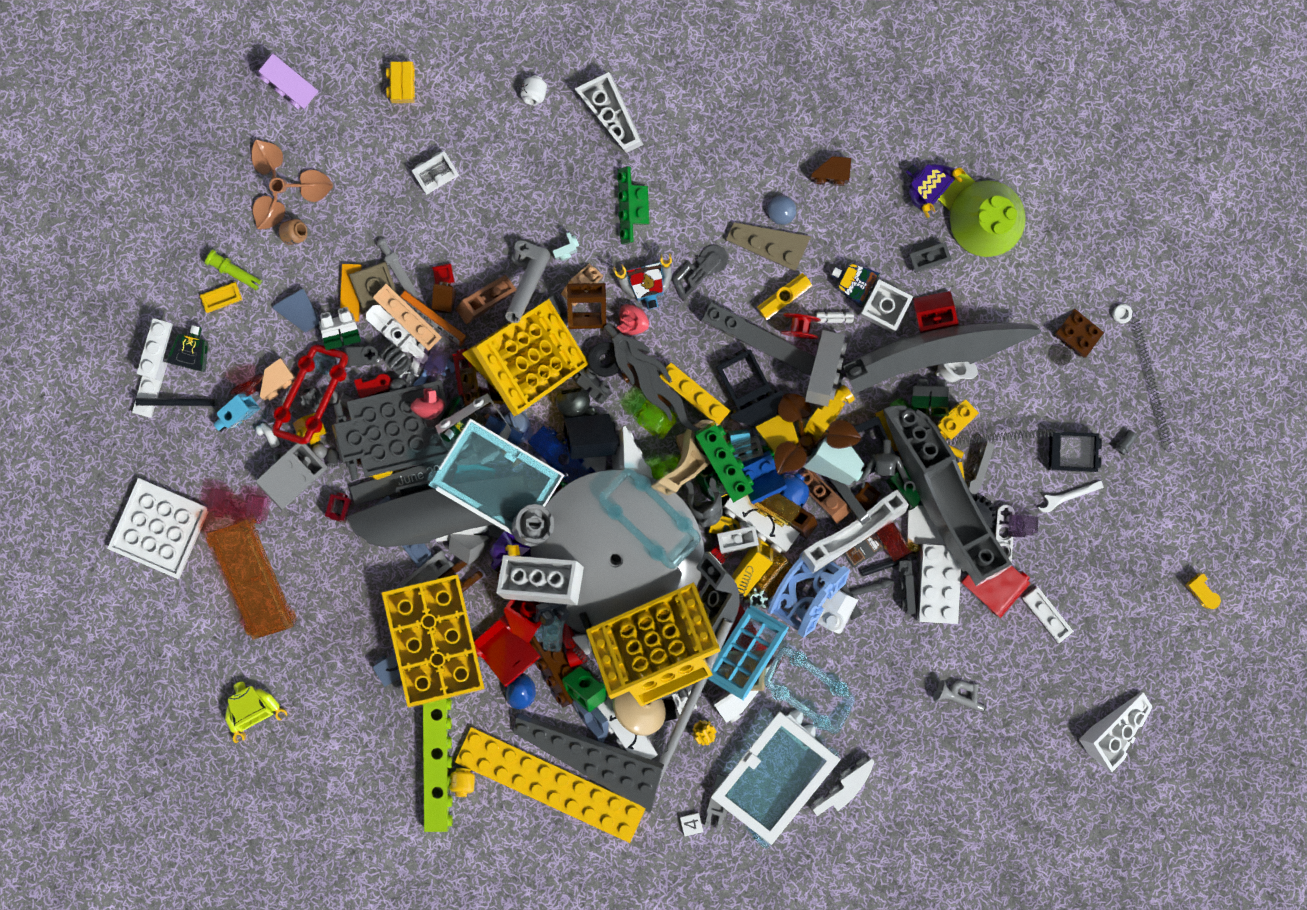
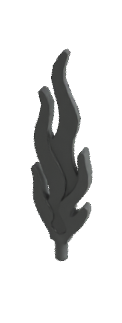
(646, 367)

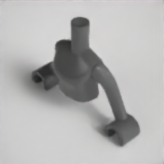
(885, 466)

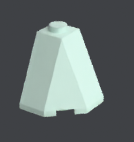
(834, 463)

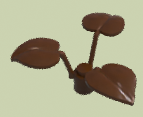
(791, 457)

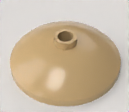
(636, 718)

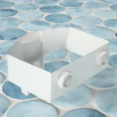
(477, 404)

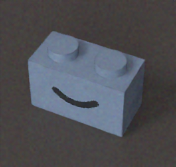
(387, 669)

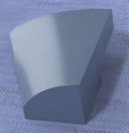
(299, 311)
(594, 721)

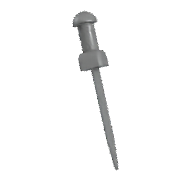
(392, 259)

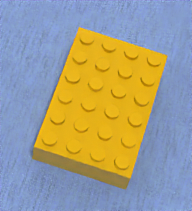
(433, 641)

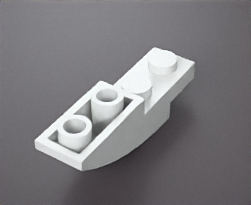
(852, 783)

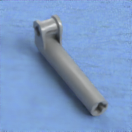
(535, 261)

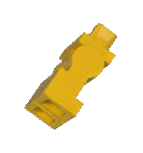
(824, 416)

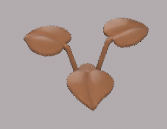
(265, 209)

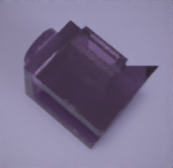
(1022, 525)

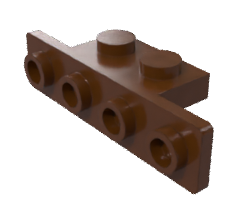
(554, 668)

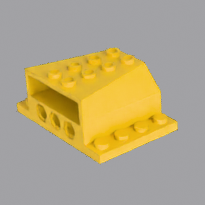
(528, 357)
(655, 646)

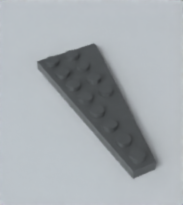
(612, 767)

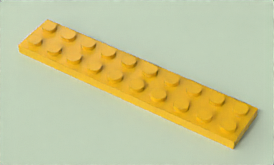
(550, 784)

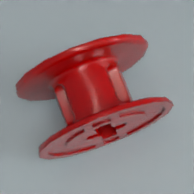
(800, 326)

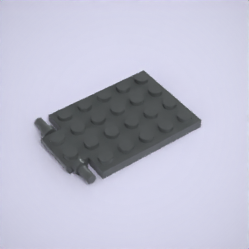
(388, 433)

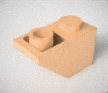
(586, 275)
(275, 378)

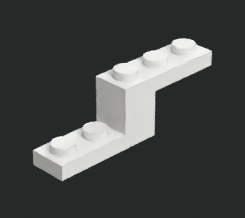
(152, 365)

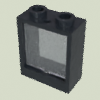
(1074, 452)

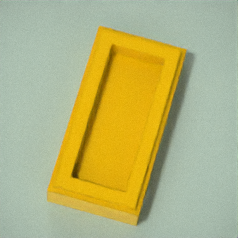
(221, 297)

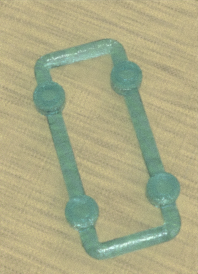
(643, 484)
(781, 692)

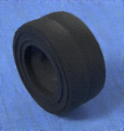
(594, 359)

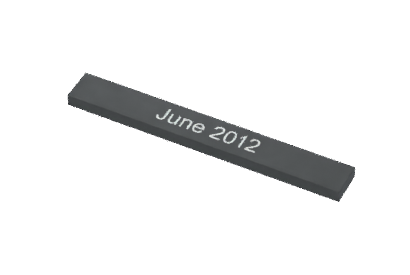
(386, 486)

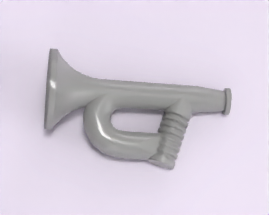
(952, 694)

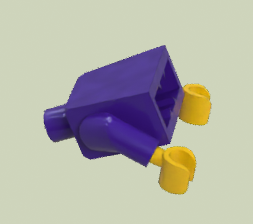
(507, 546)

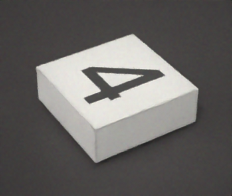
(691, 824)

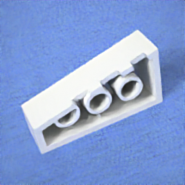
(607, 104)

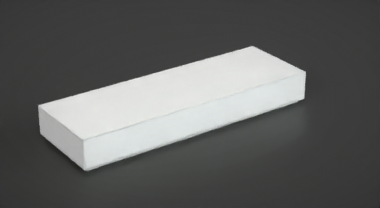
(1047, 614)

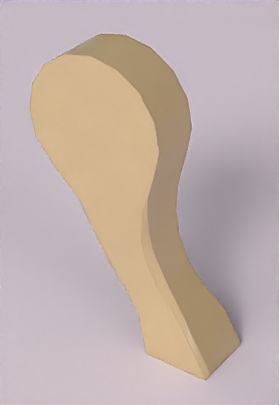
(691, 463)

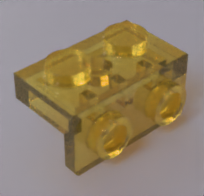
(779, 508)
(774, 575)

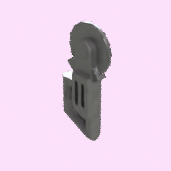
(712, 260)

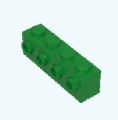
(724, 462)

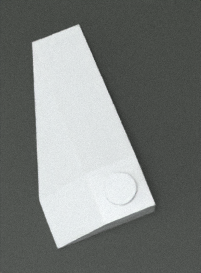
(731, 706)
(1114, 733)

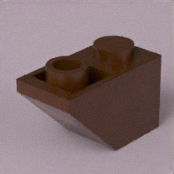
(833, 170)
(443, 297)

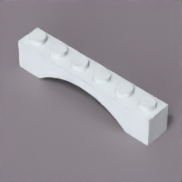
(835, 545)

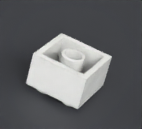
(886, 306)

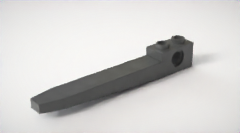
(760, 339)

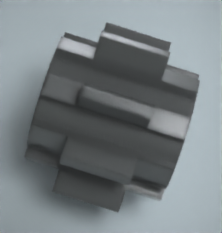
(310, 398)

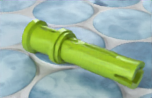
(225, 266)

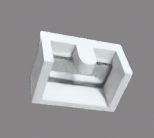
(435, 172)

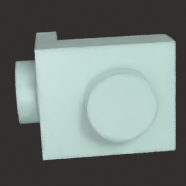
(564, 253)

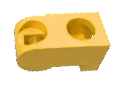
(1202, 592)

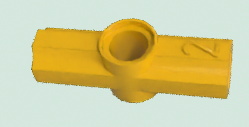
(775, 304)

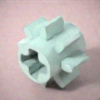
(761, 598)

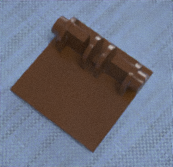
(1079, 333)

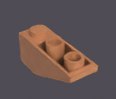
(825, 497)

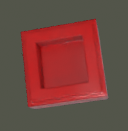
(443, 274)

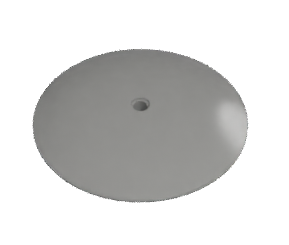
(590, 537)

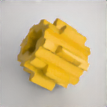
(704, 732)

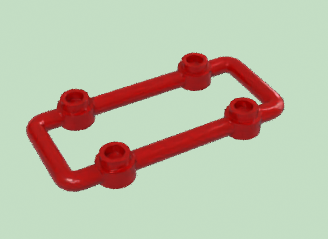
(314, 422)

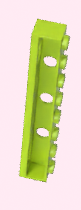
(437, 770)

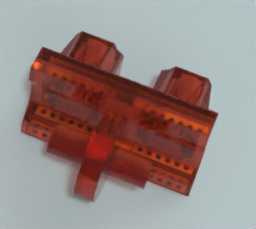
(893, 541)

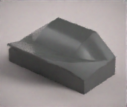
(929, 255)

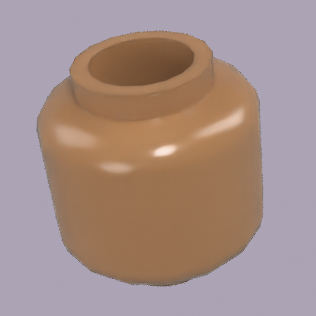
(293, 232)

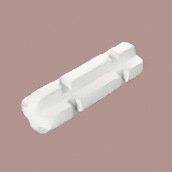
(835, 317)

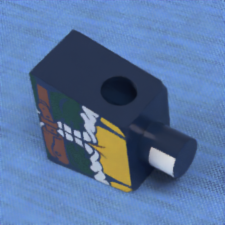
(855, 282)

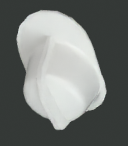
(955, 371)

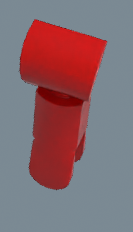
(573, 658)

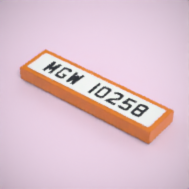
(434, 319)

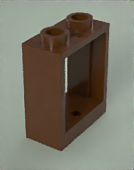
(595, 294)

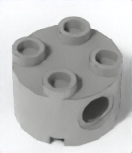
(532, 525)

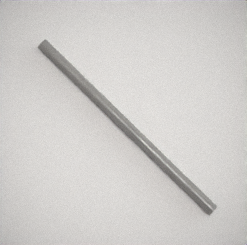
(692, 700)

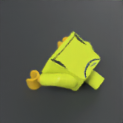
(249, 708)

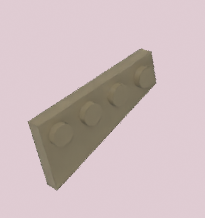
(774, 245)

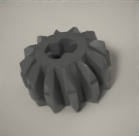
(395, 359)

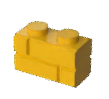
(401, 82)

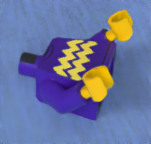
(931, 184)

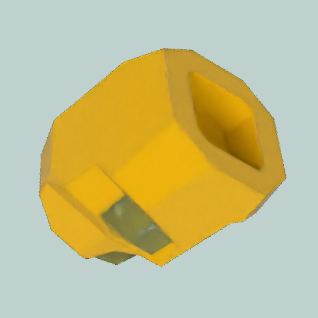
(725, 525)

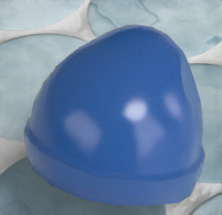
(520, 692)

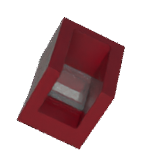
(338, 507)

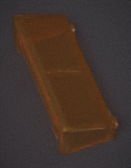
(251, 578)

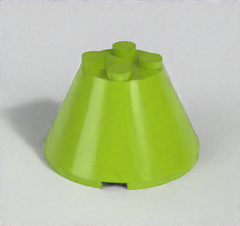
(987, 218)

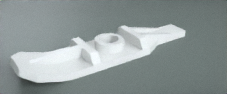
(388, 326)

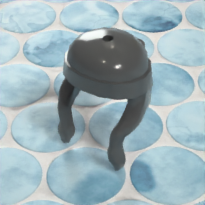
(707, 512)

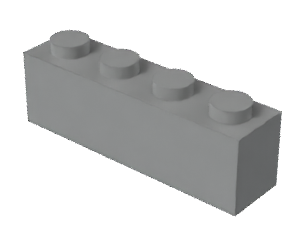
(825, 367)

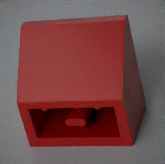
(935, 311)

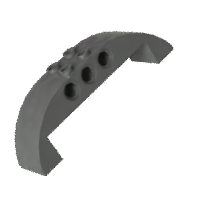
(718, 595)

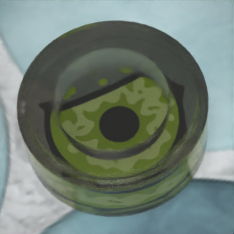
(1061, 356)

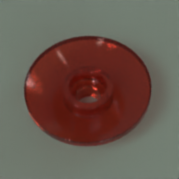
(247, 387)

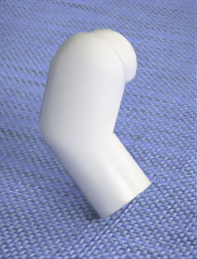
(262, 429)

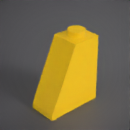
(760, 559)

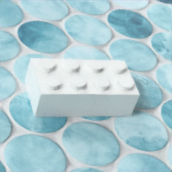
(540, 580)
(938, 585)

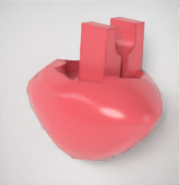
(632, 320)
(429, 406)

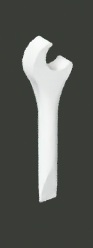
(1053, 501)

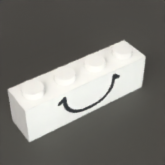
(766, 529)
(631, 742)

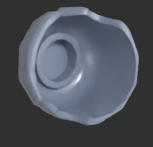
(781, 209)

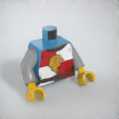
(646, 281)

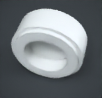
(1122, 313)

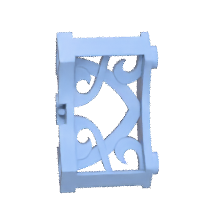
(809, 617)

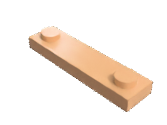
(407, 317)

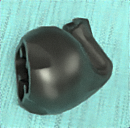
(574, 403)

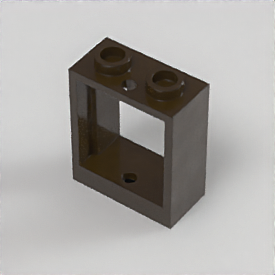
(471, 390)

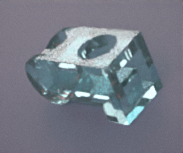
(553, 635)

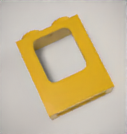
(957, 419)

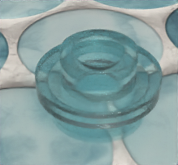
(319, 364)

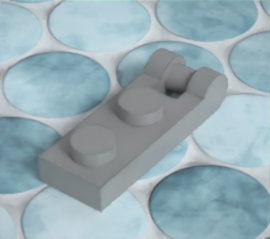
(428, 571)

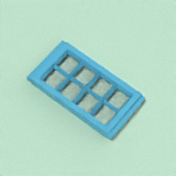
(747, 652)

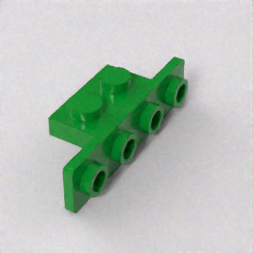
(632, 205)

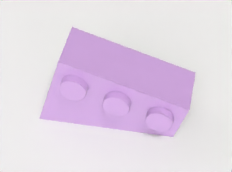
(286, 82)

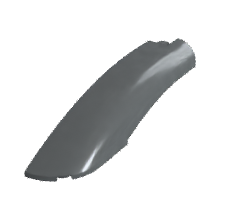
(935, 347)
(945, 494)
(414, 520)

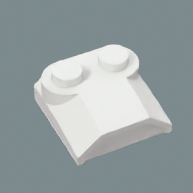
(837, 611)

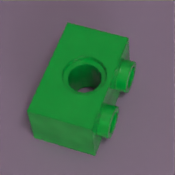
(585, 689)

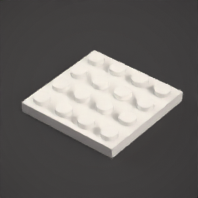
(158, 528)

